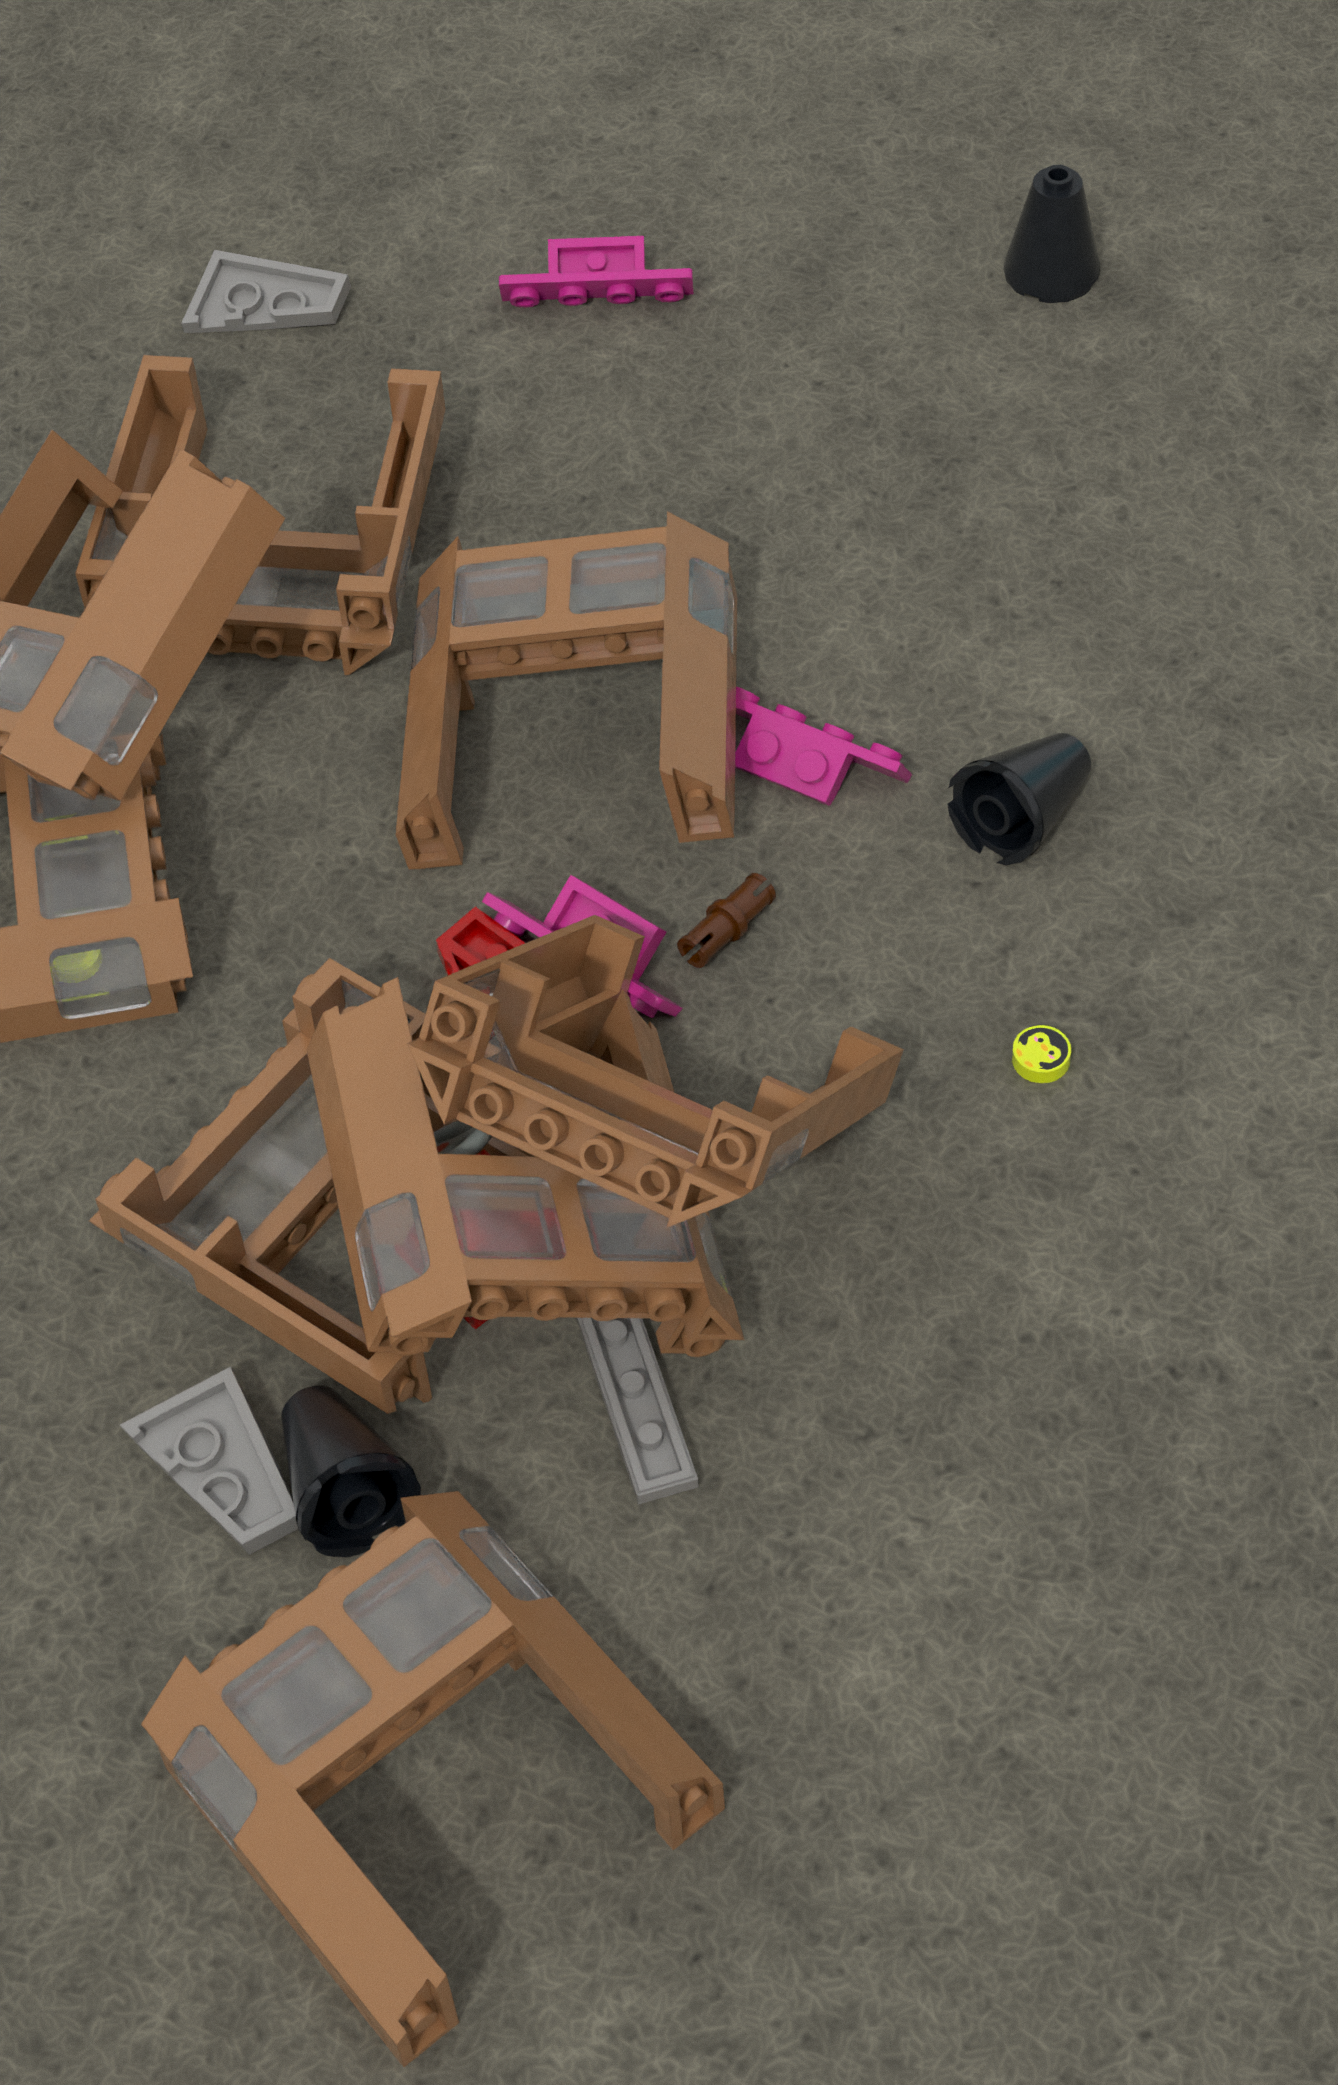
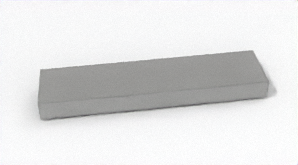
(639, 1407)

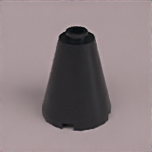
(1054, 240)
(1017, 795)
(342, 1474)

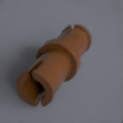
(726, 920)

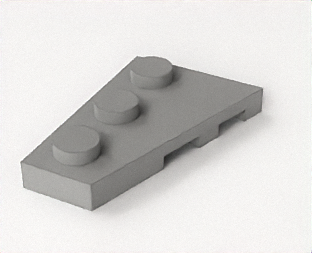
(262, 295)
(220, 1459)

